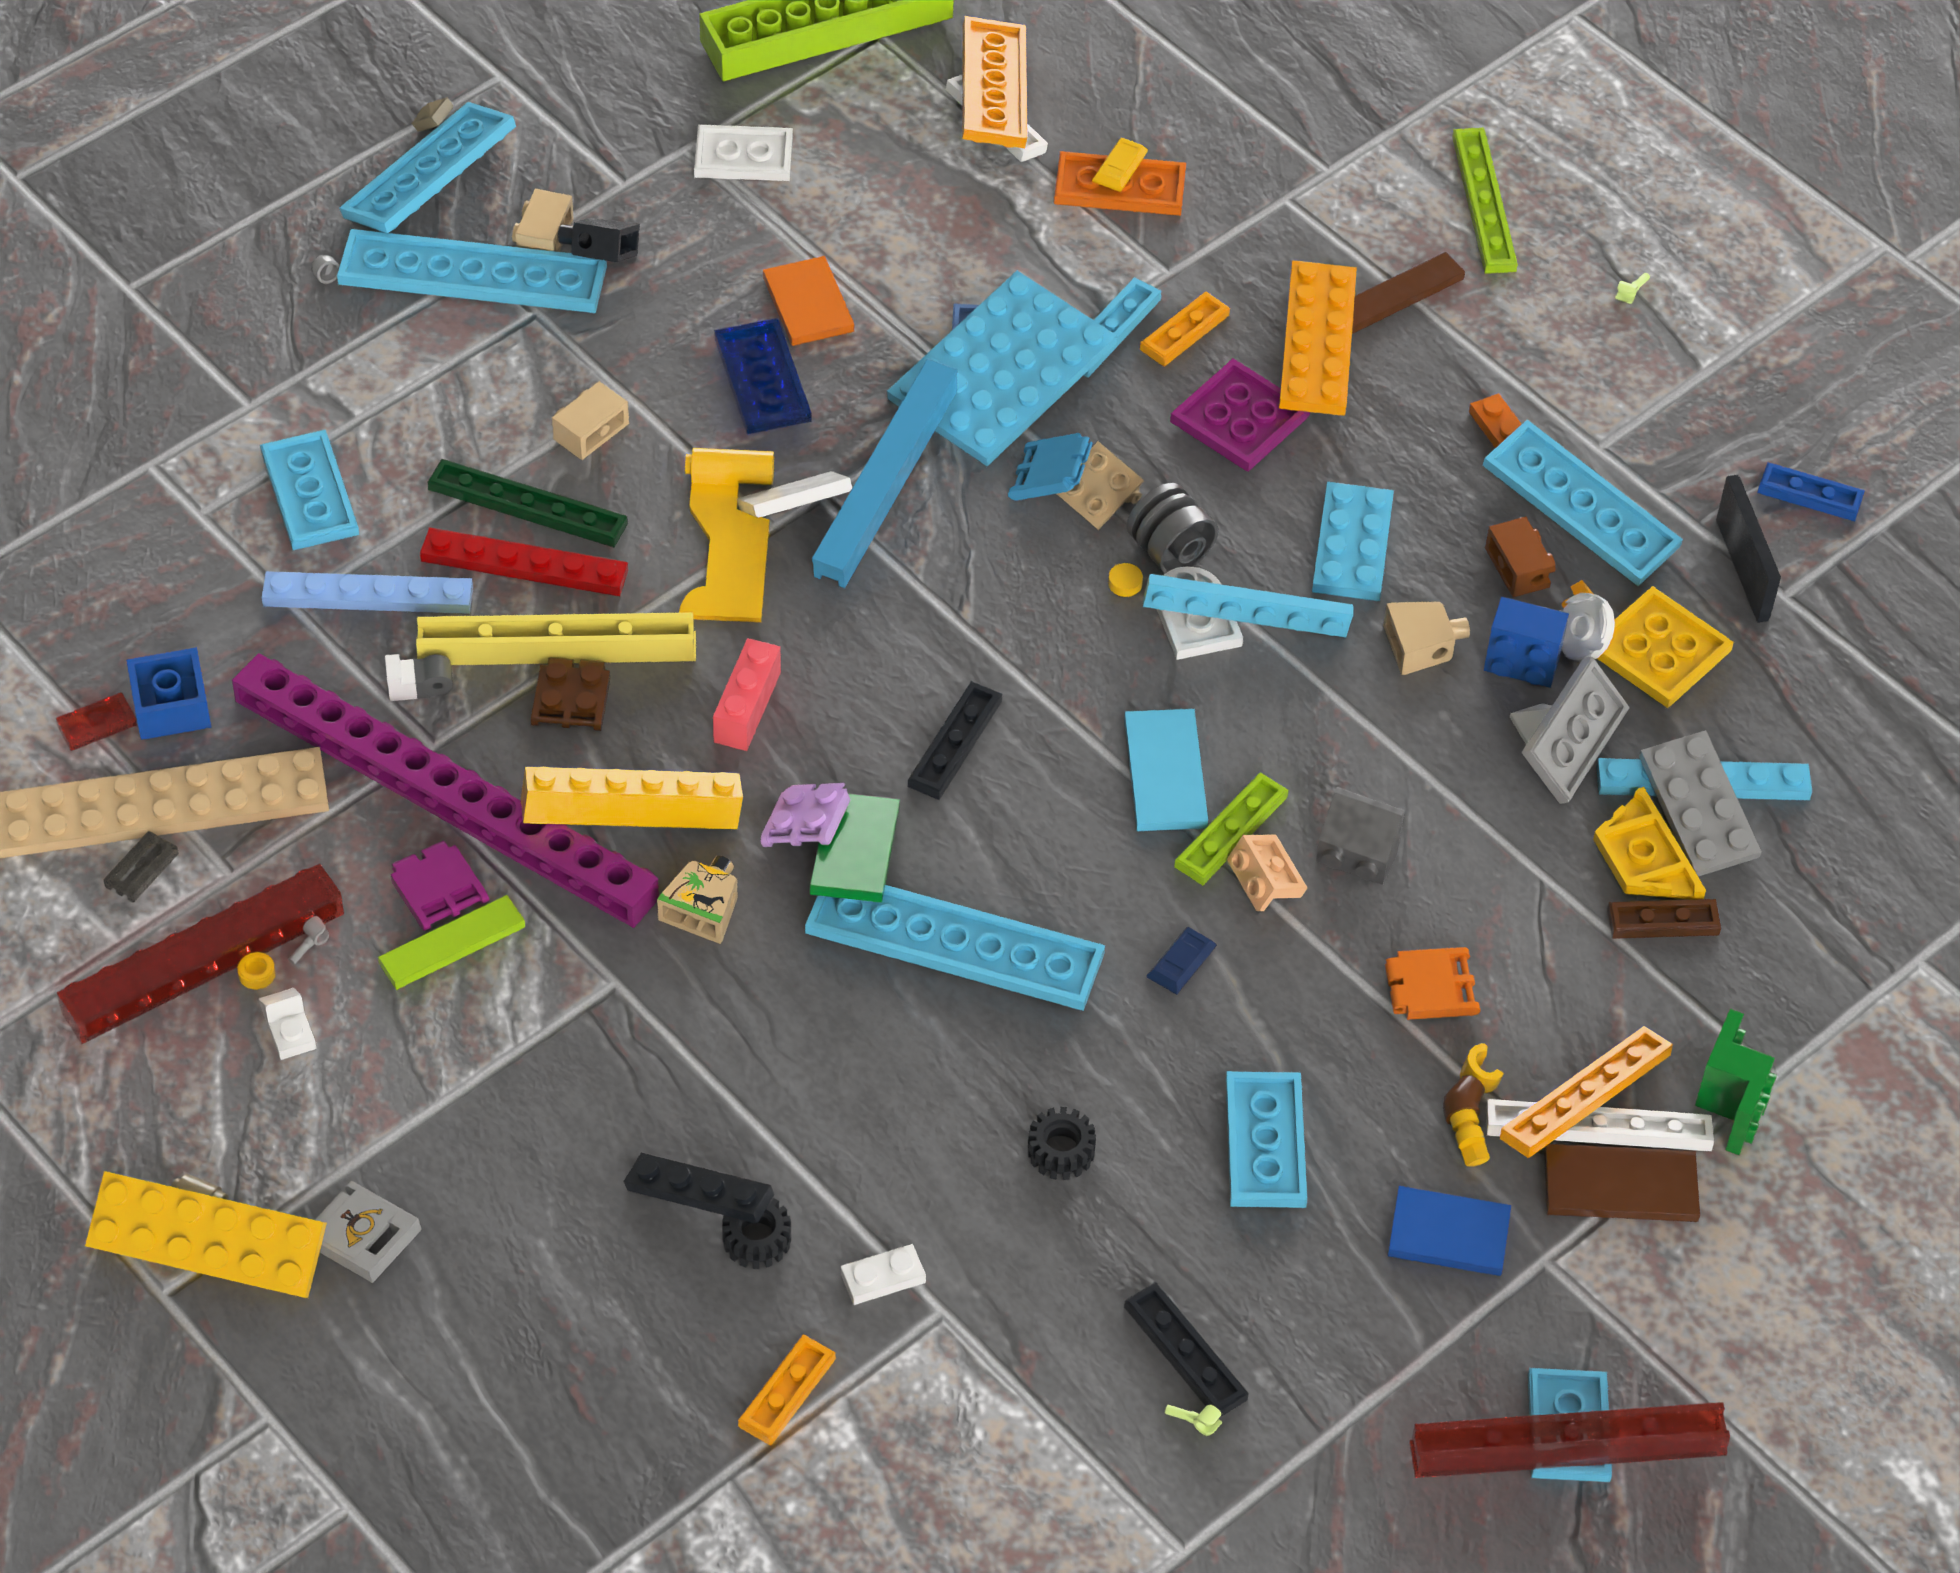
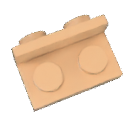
(1265, 870)

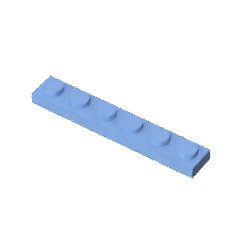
(367, 592)

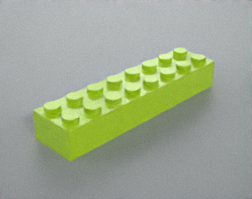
(779, 32)

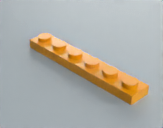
(1585, 1092)

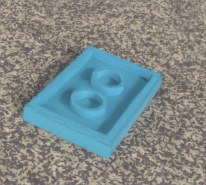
(1568, 1392)

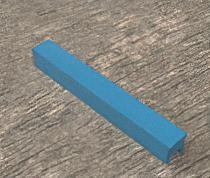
(885, 473)

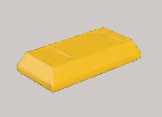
(1120, 164)

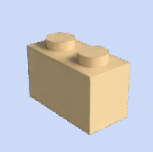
(542, 220)
(590, 420)

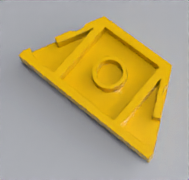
(1646, 852)

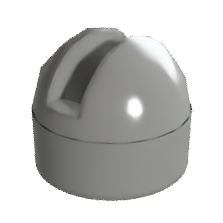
(327, 266)

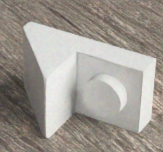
(287, 1023)

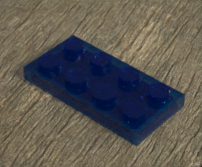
(762, 376)

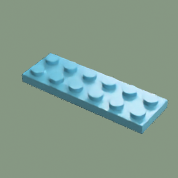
(427, 167)
(1582, 502)

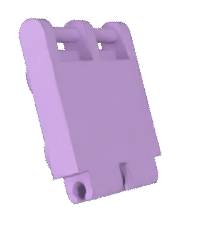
(804, 812)

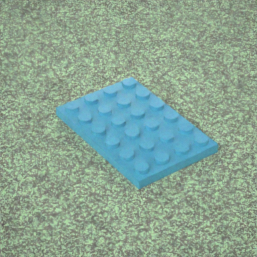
(1011, 364)

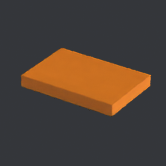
(808, 300)

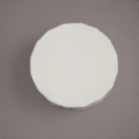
(1588, 626)

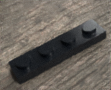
(699, 1188)

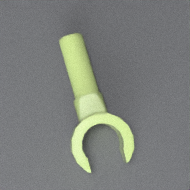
(1628, 291)
(1205, 1422)

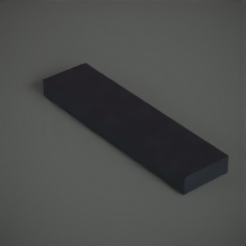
(955, 740)
(1185, 1349)

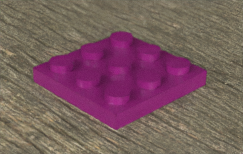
(1237, 415)

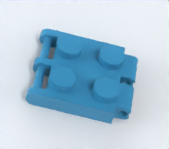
(1053, 466)

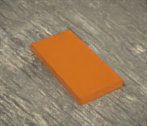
(1153, 187)

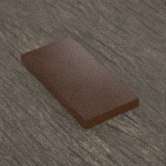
(1621, 1182)

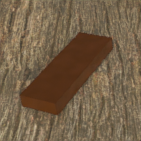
(1664, 918)

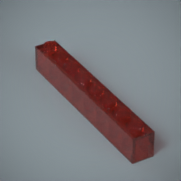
(198, 953)

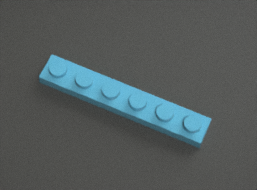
(1248, 605)
(1747, 779)

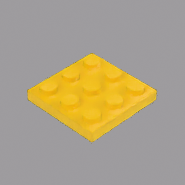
(1663, 647)

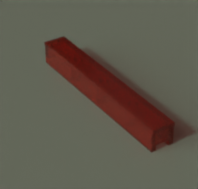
(1569, 1440)

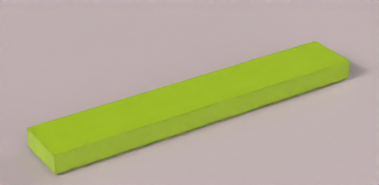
(1484, 200)

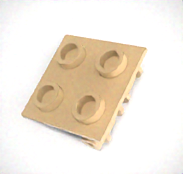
(1103, 487)

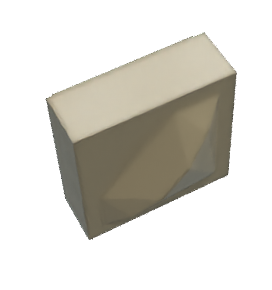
(432, 114)

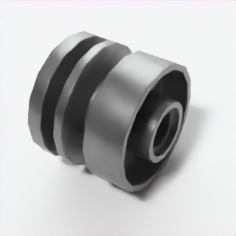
(1172, 527)

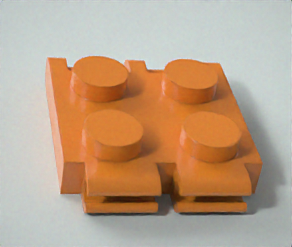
(1429, 983)

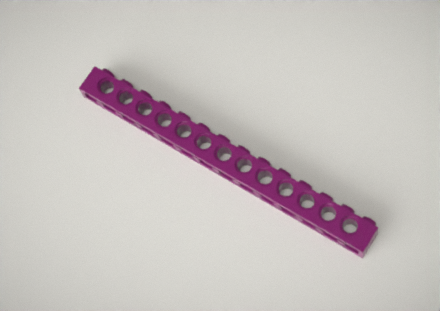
(445, 789)

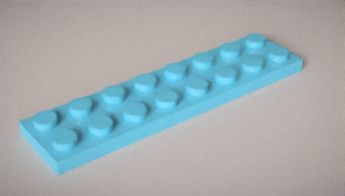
(471, 271)
(963, 943)

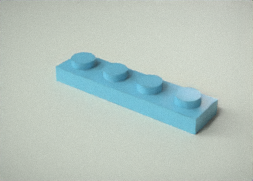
(1126, 312)

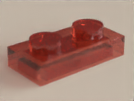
(96, 721)

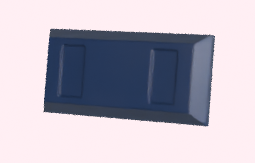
(1181, 960)

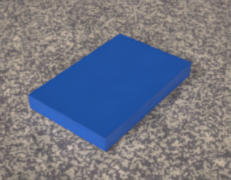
(1449, 1230)

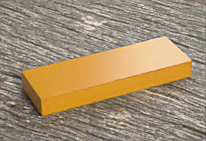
(1184, 329)
(786, 1389)

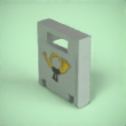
(357, 1223)

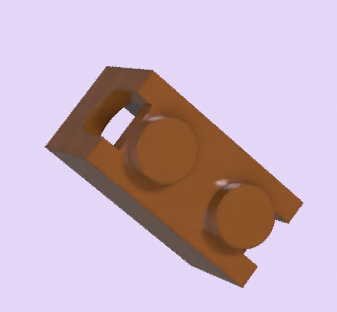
(1520, 556)

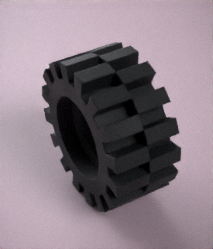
(1061, 1125)
(763, 1249)

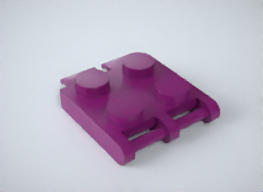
(437, 884)

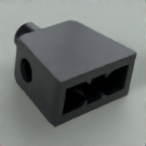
(601, 239)

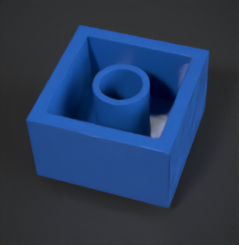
(1526, 642)
(168, 693)

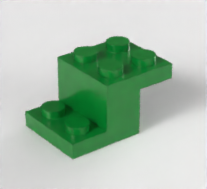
(1737, 1083)

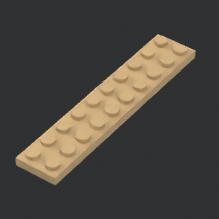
(162, 802)

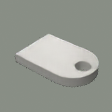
(1197, 634)

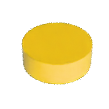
(1125, 580)
(256, 970)

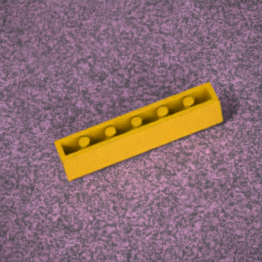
(631, 798)

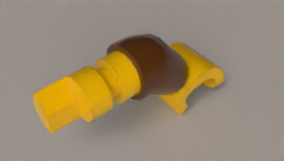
(1462, 1105)

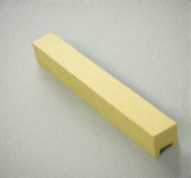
(567, 636)

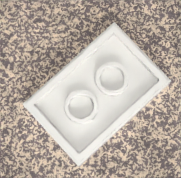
(743, 152)
(794, 494)

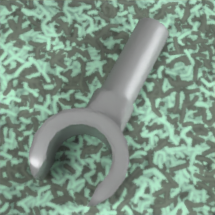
(316, 934)

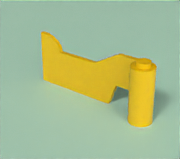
(736, 538)

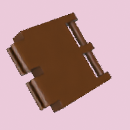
(571, 693)

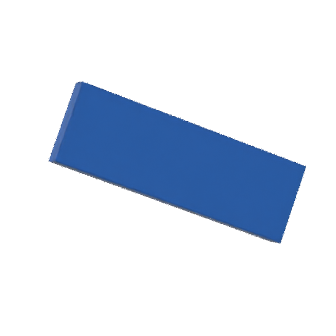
(1811, 491)

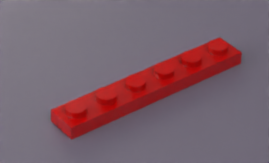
(524, 561)

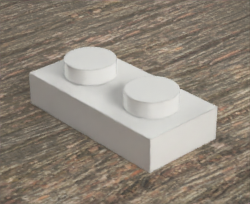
(883, 1274)

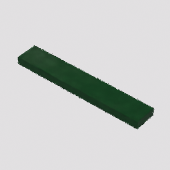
(528, 503)

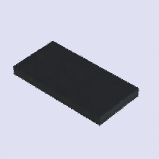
(1748, 548)

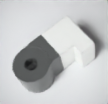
(418, 677)

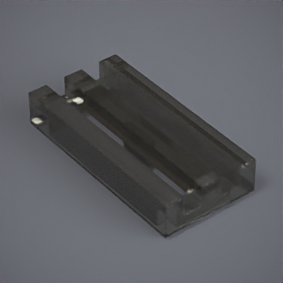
(145, 870)

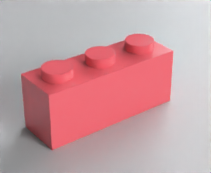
(747, 694)

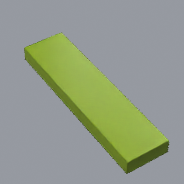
(1239, 818)
(451, 942)

